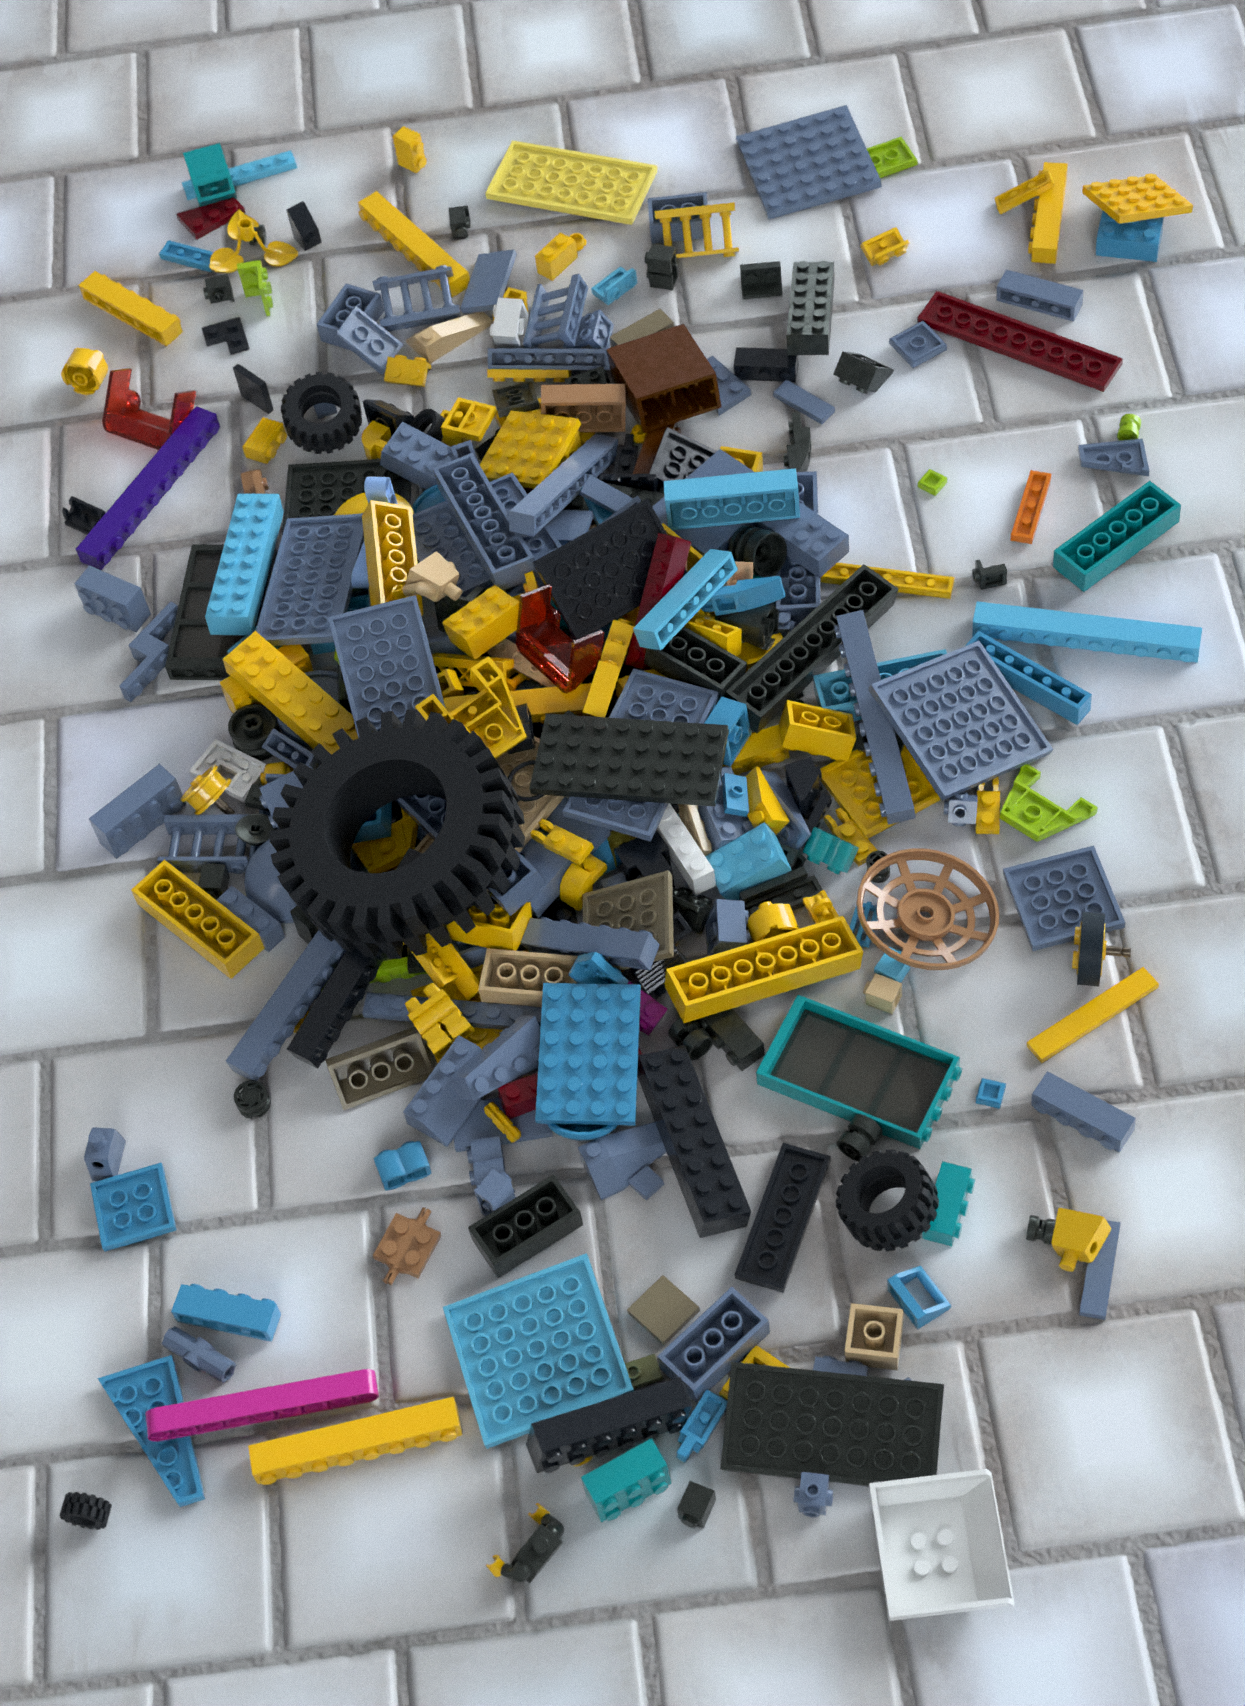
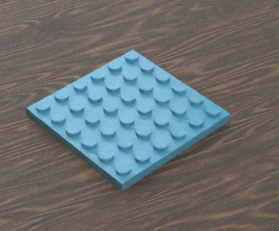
(536, 1349)

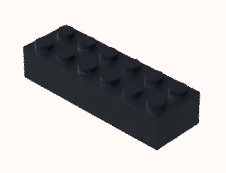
(608, 1425)

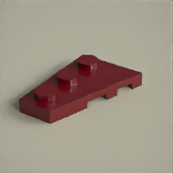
(210, 217)

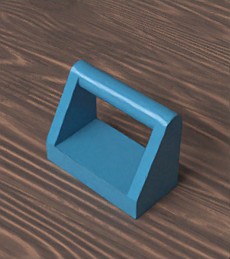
(905, 1300)

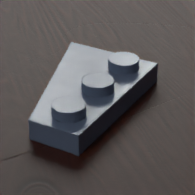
(1116, 456)

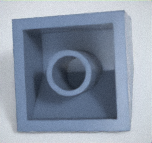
(726, 926)

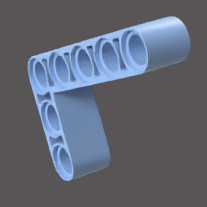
(378, 490)

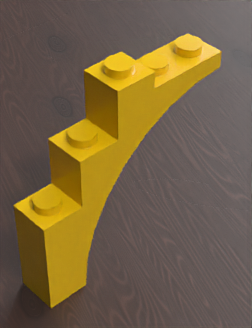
(608, 669)

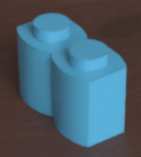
(402, 1165)

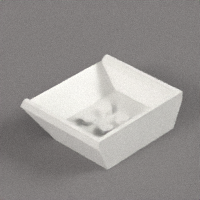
(940, 1545)

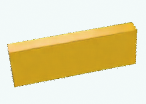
(1024, 192)

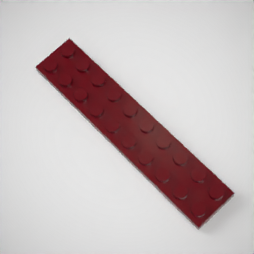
(1020, 341)

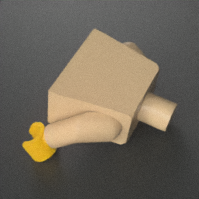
(431, 578)

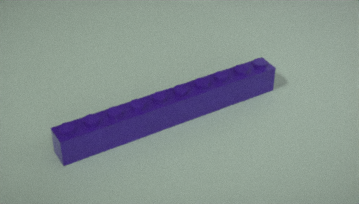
(148, 488)

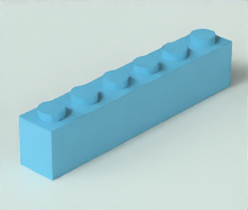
(685, 599)

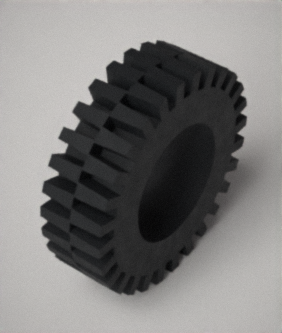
(438, 885)

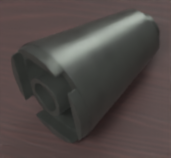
(756, 624)

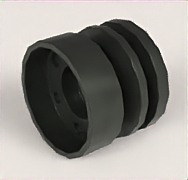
(761, 547)

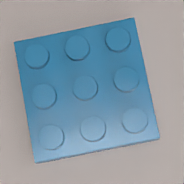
(133, 1207)

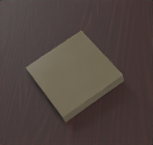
(663, 1310)

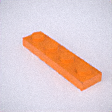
(1031, 507)

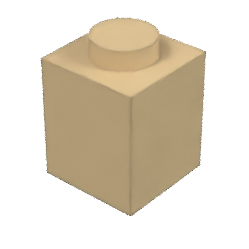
(883, 993)

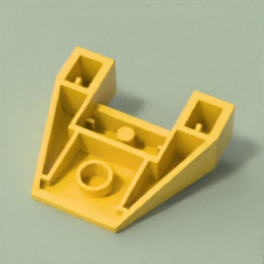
(488, 713)

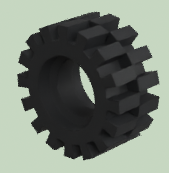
(85, 1510)

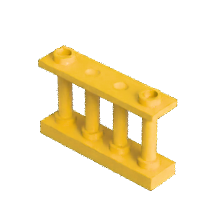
(705, 214)

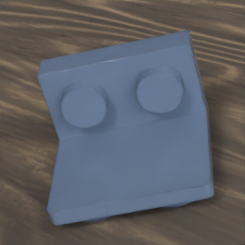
(594, 331)

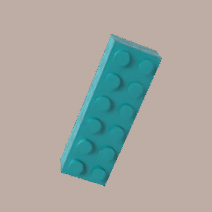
(1116, 536)

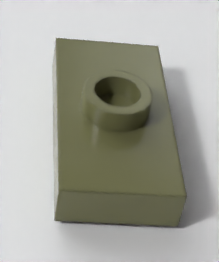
(644, 1371)

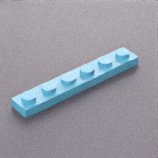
(253, 171)

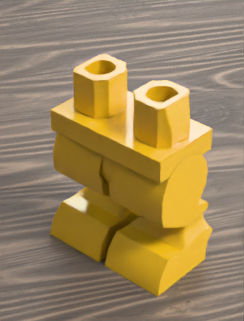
(432, 1014)

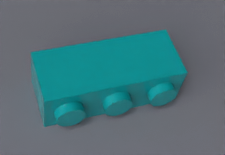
(952, 1186)

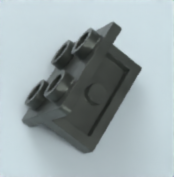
(761, 280)
(692, 908)

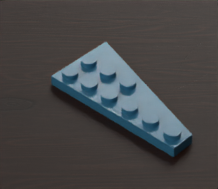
(149, 1387)

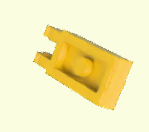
(988, 809)
(850, 832)
(563, 842)

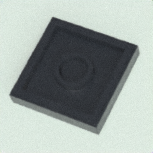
(253, 388)

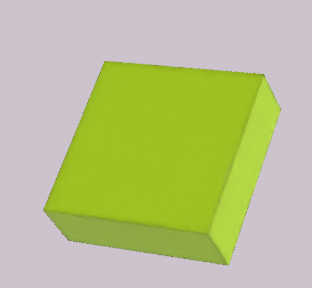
(932, 482)

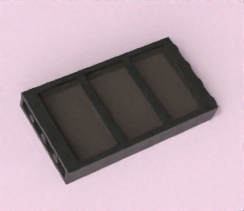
(192, 649)

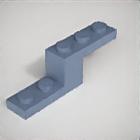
(150, 652)

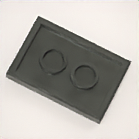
(515, 398)

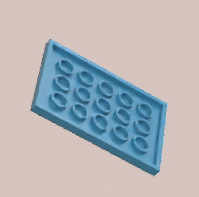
(588, 1054)

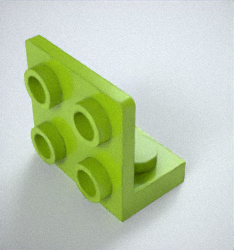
(254, 282)

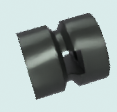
(692, 1036)
(861, 1134)

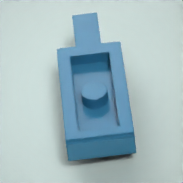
(701, 1424)

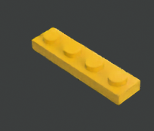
(520, 374)

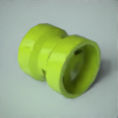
(1129, 427)

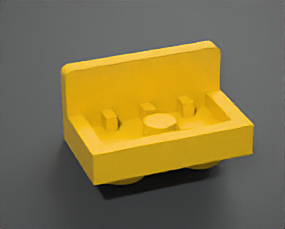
(884, 246)
(406, 371)

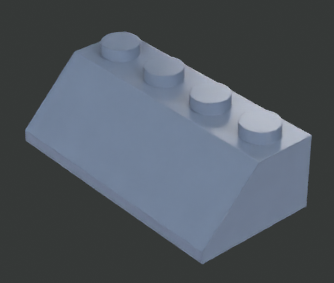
(435, 1106)

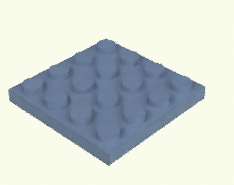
(1056, 892)

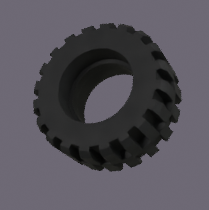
(316, 390)
(903, 1221)

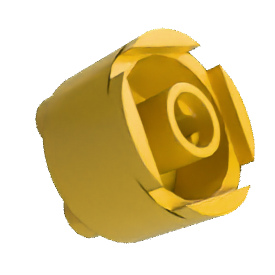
(85, 370)
(771, 921)

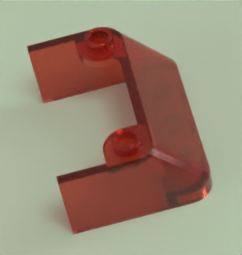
(126, 419)
(549, 648)

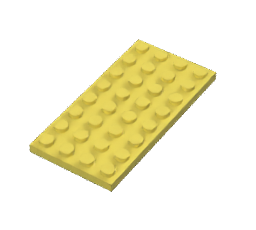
(571, 182)

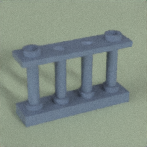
(429, 314)
(568, 322)
(199, 826)

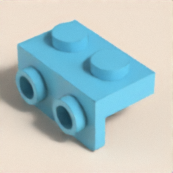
(615, 285)

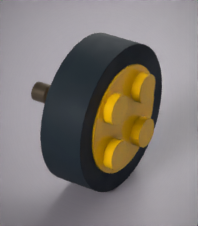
(1092, 949)

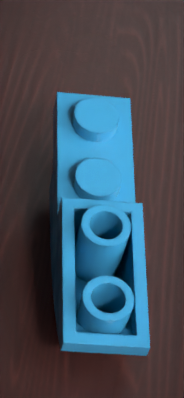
(745, 595)

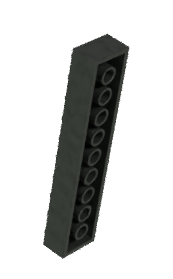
(809, 647)

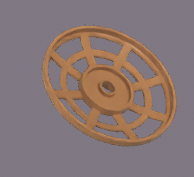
(929, 901)

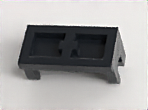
(82, 515)

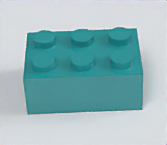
(626, 1481)

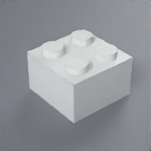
(509, 323)

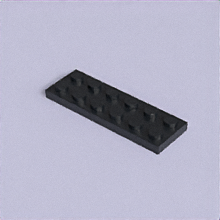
(782, 1217)

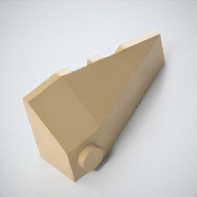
(444, 337)

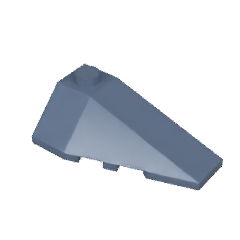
(620, 1156)

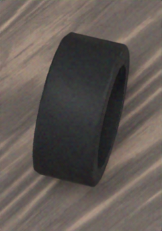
(425, 418)

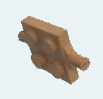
(407, 1246)

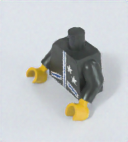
(535, 1551)

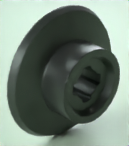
(254, 829)

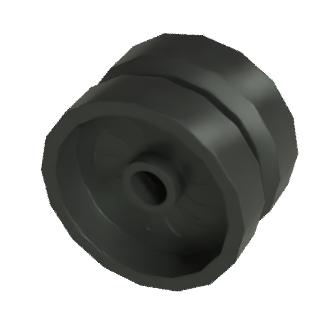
(250, 729)

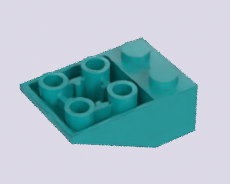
(209, 174)

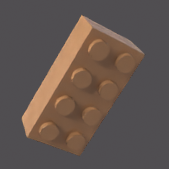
(595, 405)

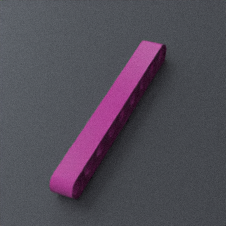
(261, 1405)

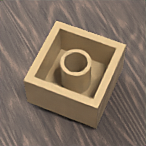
(874, 1336)

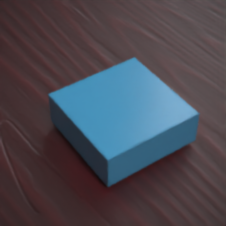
(990, 1093)

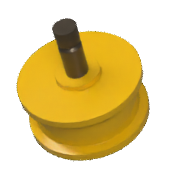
(206, 790)

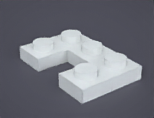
(225, 757)

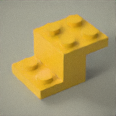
(466, 421)

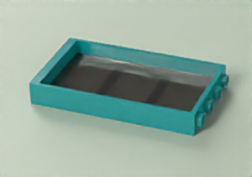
(859, 1069)

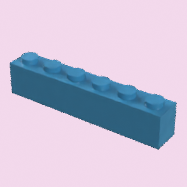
(1037, 682)

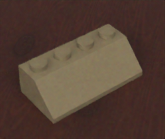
(379, 1068)

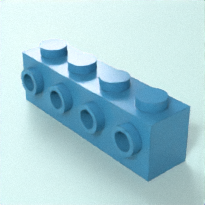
(226, 1312)

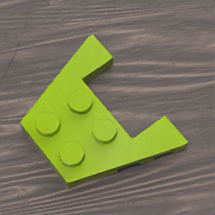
(1036, 814)

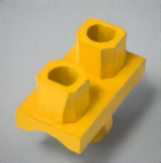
(820, 907)

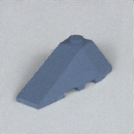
(796, 831)

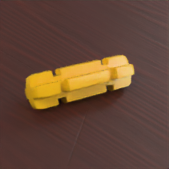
(502, 1122)

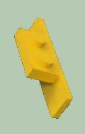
(447, 966)

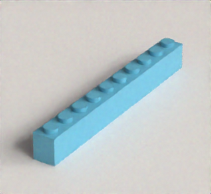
(1088, 631)

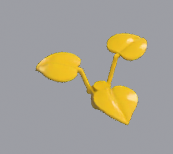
(242, 228)

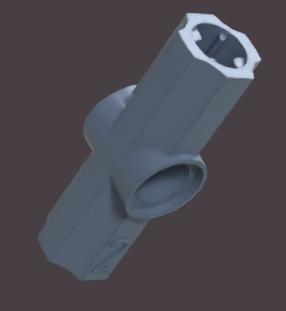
(199, 1354)

